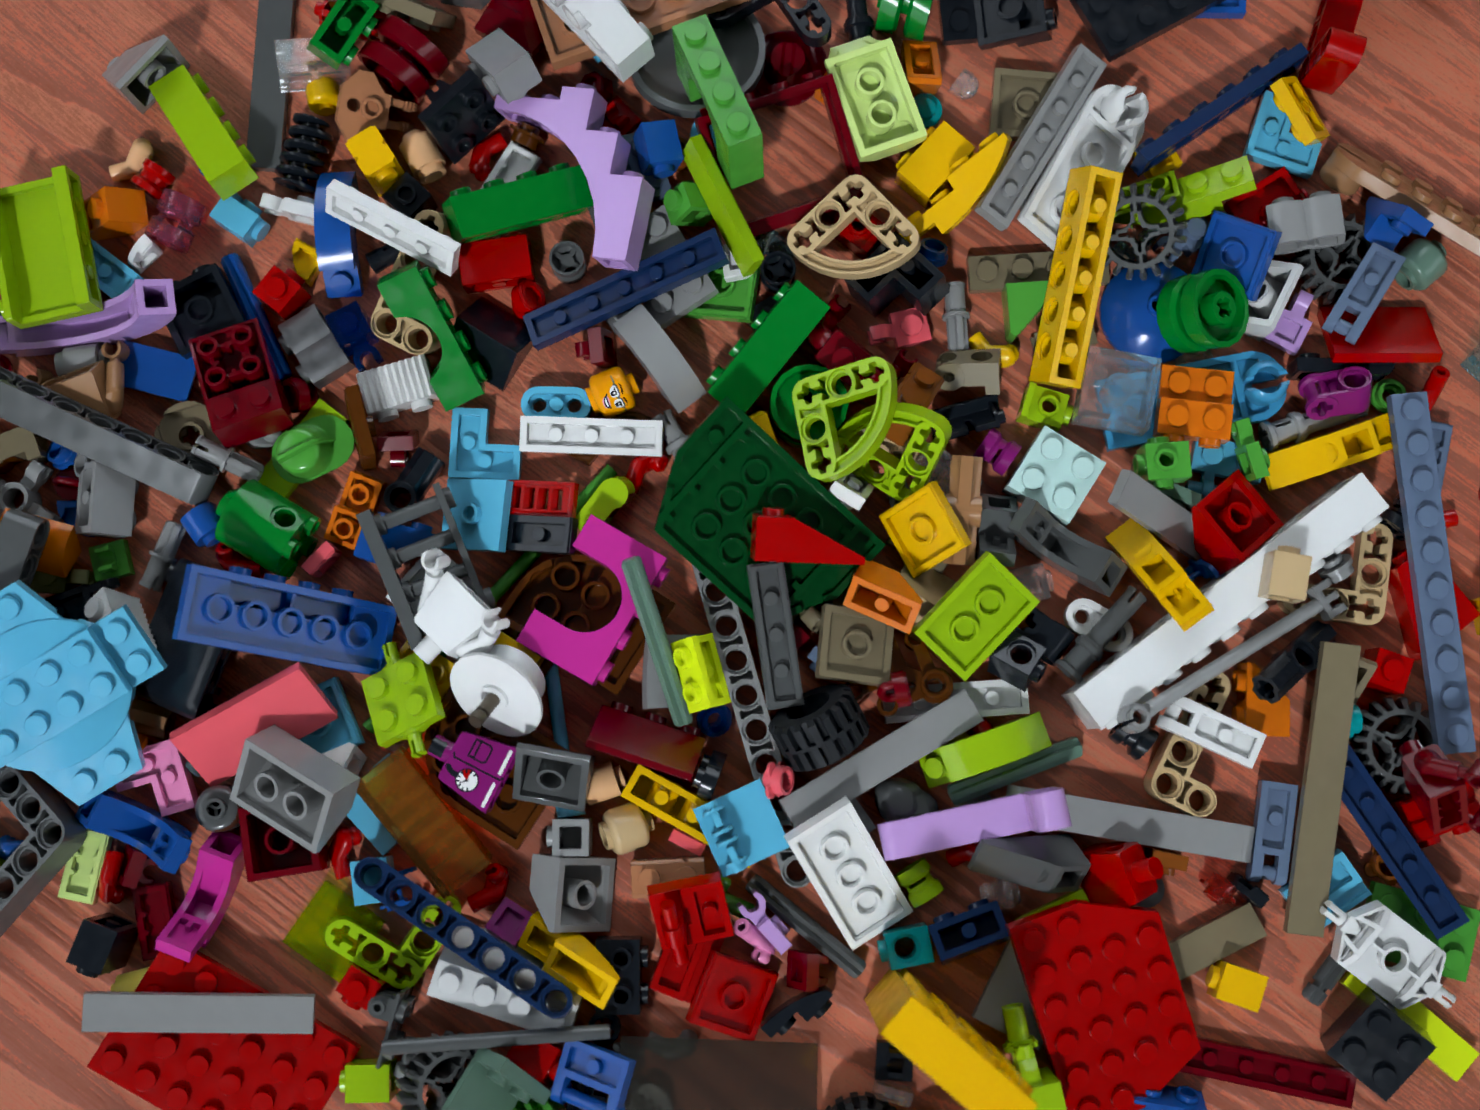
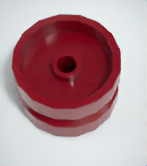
(403, 58)

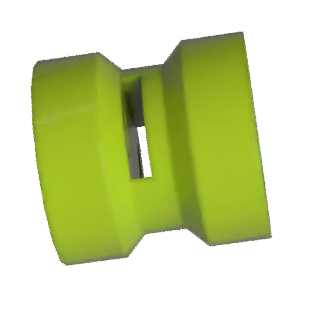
(923, 889)

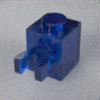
(354, 334)

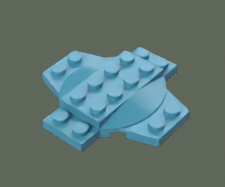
(70, 693)

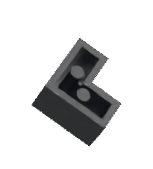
(915, 280)

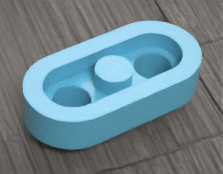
(556, 400)

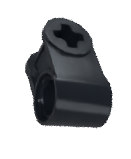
(1048, 634)

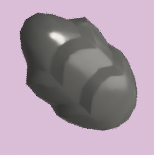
(902, 798)

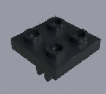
(460, 115)

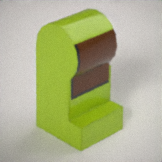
(607, 500)

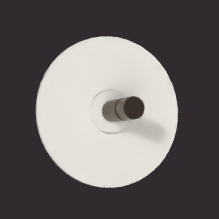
(500, 690)

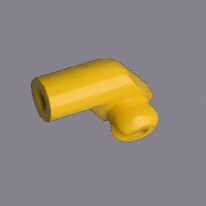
(1009, 352)

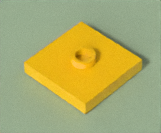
(924, 529)

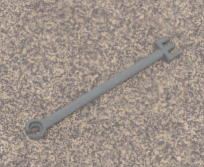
(1319, 604)

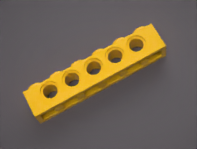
(1075, 277)

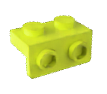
(700, 672)

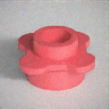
(778, 780)

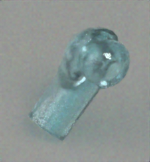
(772, 242)

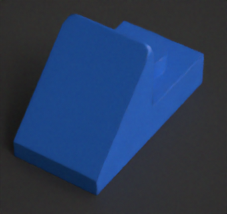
(1389, 221)

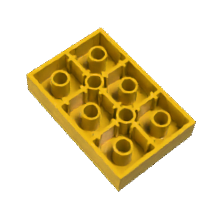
(946, 1046)

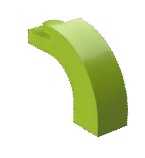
(985, 750)

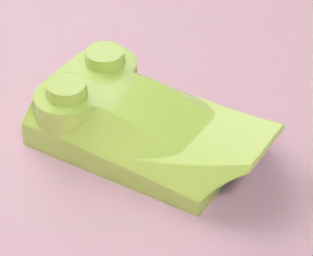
(875, 98)

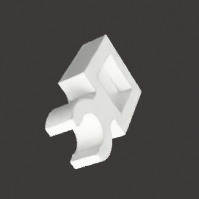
(295, 210)

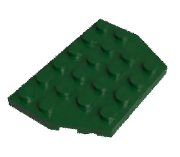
(735, 471)

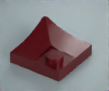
(516, 20)

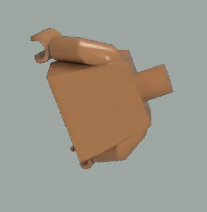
(94, 385)

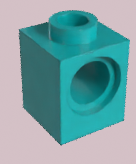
(922, 950)

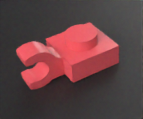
(905, 328)

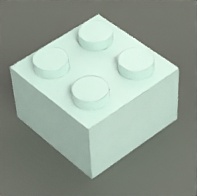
(1055, 475)

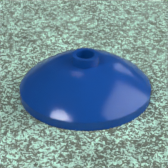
(1128, 313)

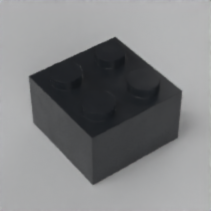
(1377, 1043)

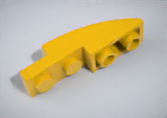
(969, 182)
(1329, 452)
(1160, 573)

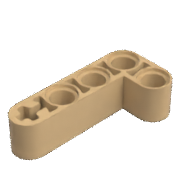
(408, 328)
(1179, 771)

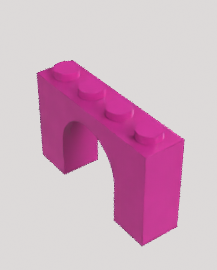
(590, 653)

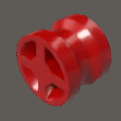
(152, 179)

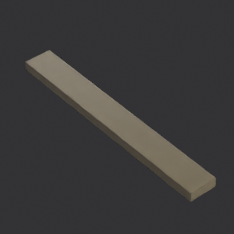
(1322, 788)

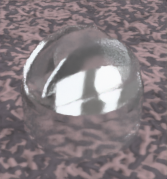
(965, 85)

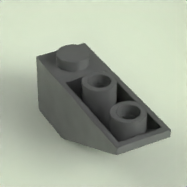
(1035, 862)

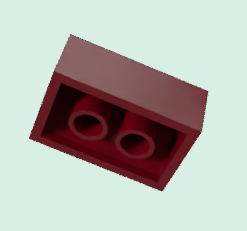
(647, 740)

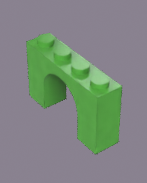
(709, 76)

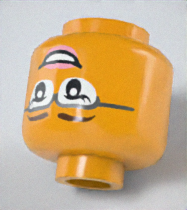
(612, 392)

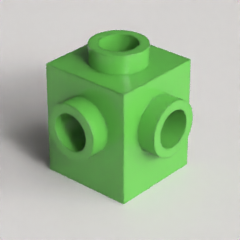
(1163, 462)

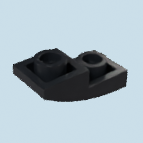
(806, 1004)

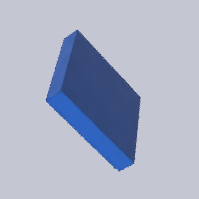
(1239, 248)

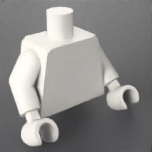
(453, 614)

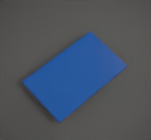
(158, 372)

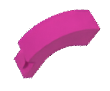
(208, 897)

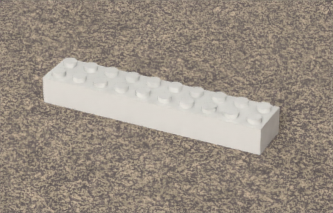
(1164, 647)

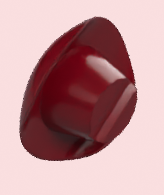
(787, 60)

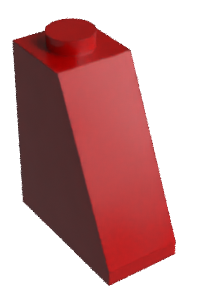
(1403, 602)

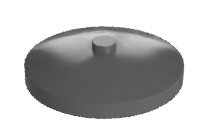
(659, 79)

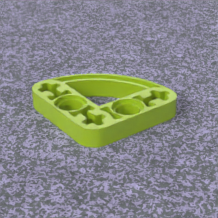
(821, 409)
(897, 470)

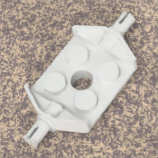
(1365, 939)

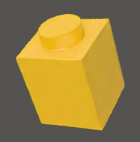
(1236, 985)

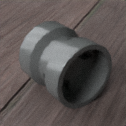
(564, 256)

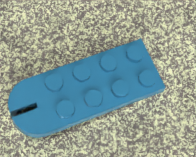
(1248, 402)

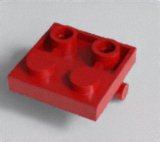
(690, 912)

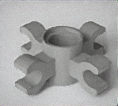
(34, 477)

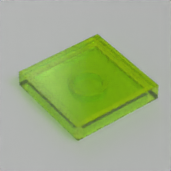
(308, 932)

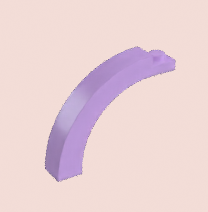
(133, 314)

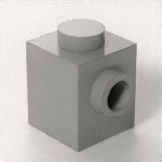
(570, 836)

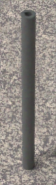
(495, 1039)

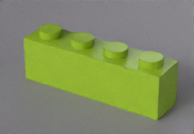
(203, 132)

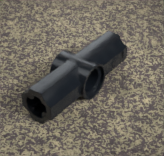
(1292, 662)

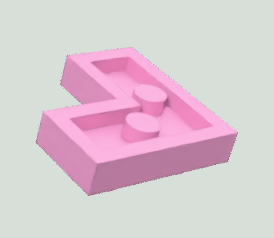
(168, 776)

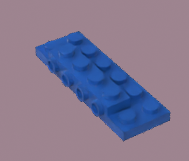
(283, 619)

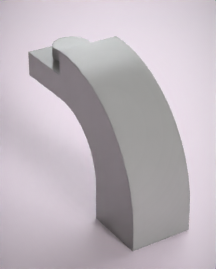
(658, 356)

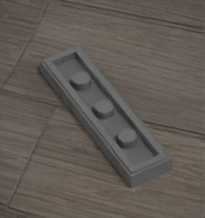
(775, 635)

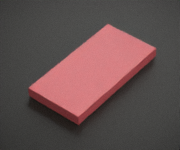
(218, 736)

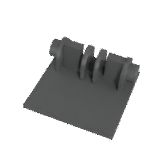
(392, 1006)

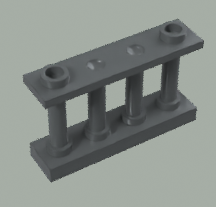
(390, 559)

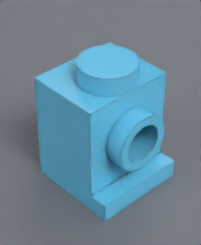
(240, 219)

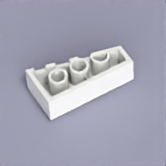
(608, 32)

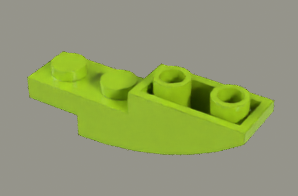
(1195, 193)

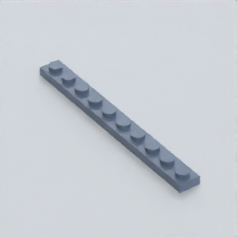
(1430, 573)

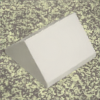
(1272, 298)

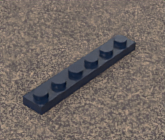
(1207, 115)
(626, 289)
(1399, 850)

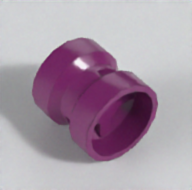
(990, 446)

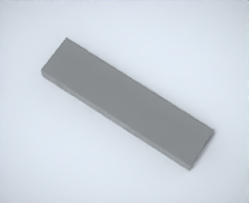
(1154, 512)

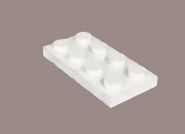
(848, 873)

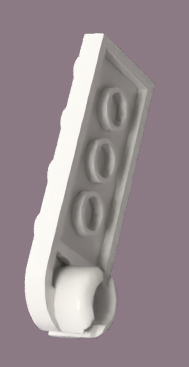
(1100, 136)

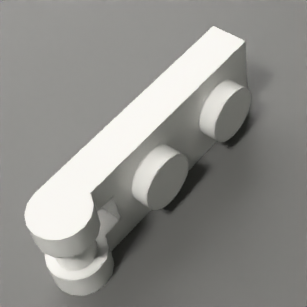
(1213, 731)

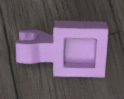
(1292, 326)
(771, 928)

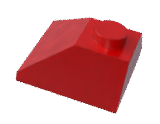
(1232, 523)

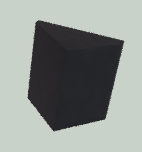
(495, 340)

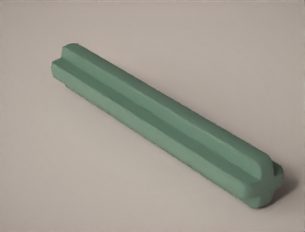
(1014, 771)

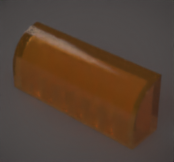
(423, 822)

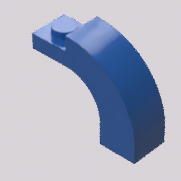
(336, 243)
(138, 826)

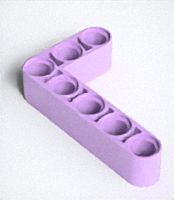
(1022, 812)

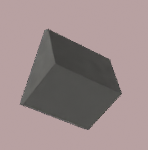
(552, 776)

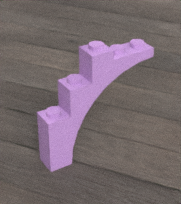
(619, 196)

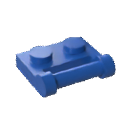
(595, 1068)

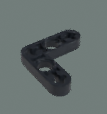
(796, 17)

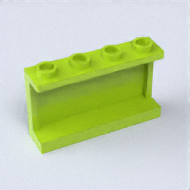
(46, 252)

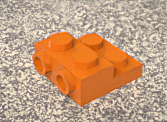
(1194, 405)

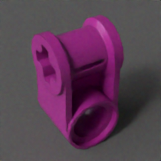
(1338, 392)

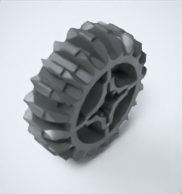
(1167, 227)
(1322, 282)
(1411, 721)
(430, 1069)

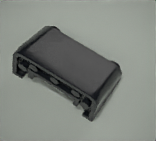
(192, 668)

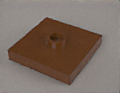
(362, 427)

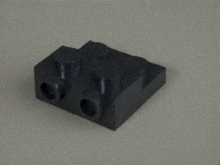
(1013, 22)
(202, 306)

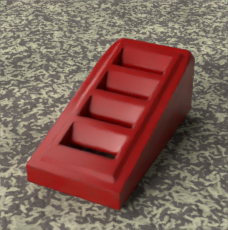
(523, 492)

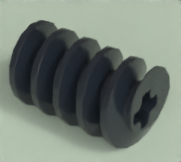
(302, 153)

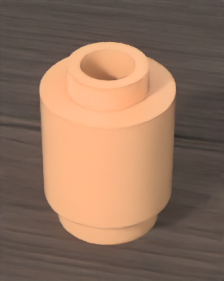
(422, 156)
(605, 782)

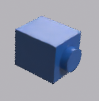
(658, 148)

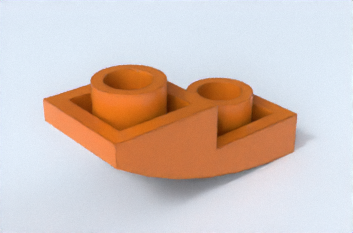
(359, 495)

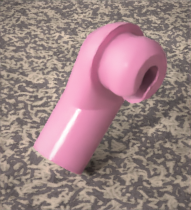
(752, 935)

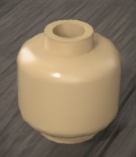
(625, 828)

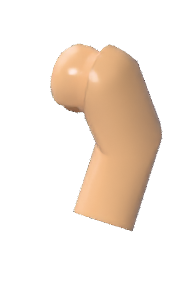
(132, 166)

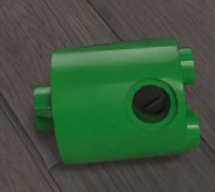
(266, 527)

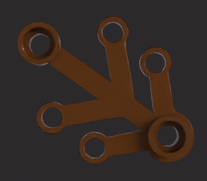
(915, 677)

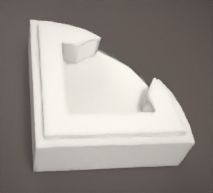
(143, 254)

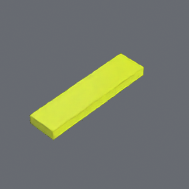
(1452, 1052)

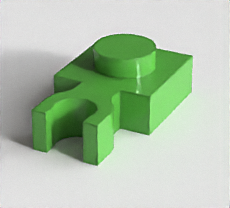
(1250, 456)

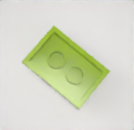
(975, 615)

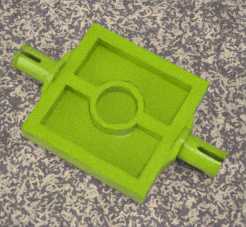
(403, 700)

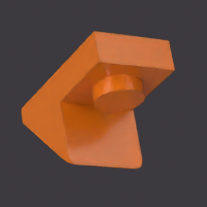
(921, 66)

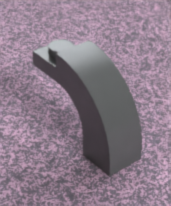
(1065, 550)

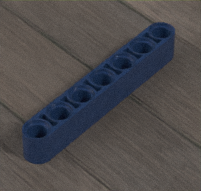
(450, 925)

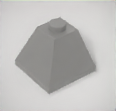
(141, 67)
(573, 892)

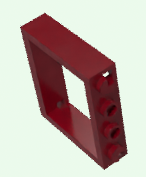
(781, 92)

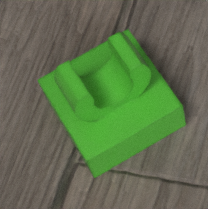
(111, 560)

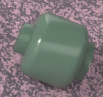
(1423, 264)

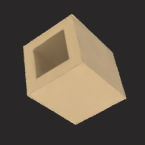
(1285, 575)

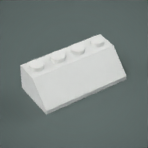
(470, 988)

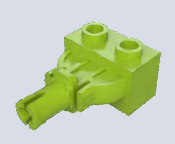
(1020, 1044)

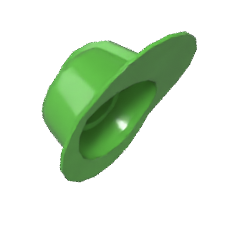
(312, 449)

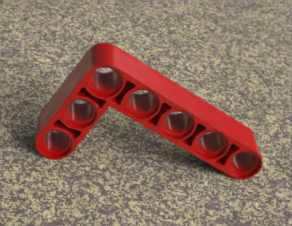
(1332, 46)

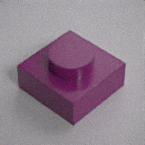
(508, 922)

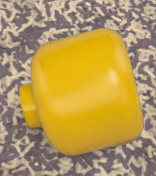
(322, 96)

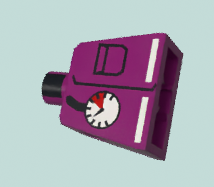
(474, 767)

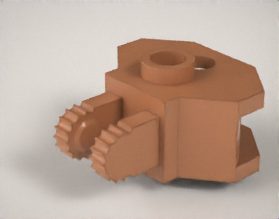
(372, 106)

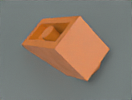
(883, 596)

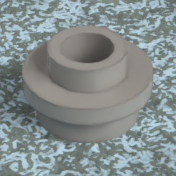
(1337, 567)

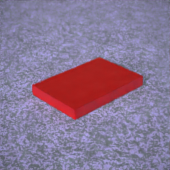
(1389, 337)

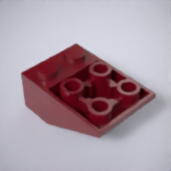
(240, 384)

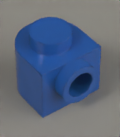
(201, 524)

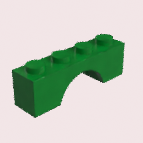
(412, 295)

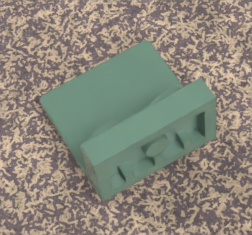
(494, 1084)

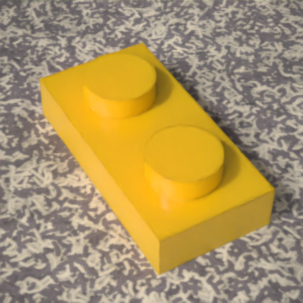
(1293, 101)

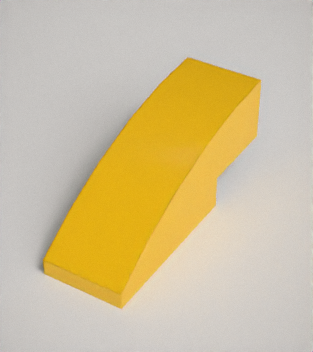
(571, 961)

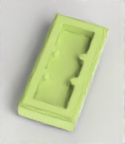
(83, 869)

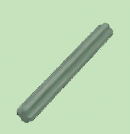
(656, 639)

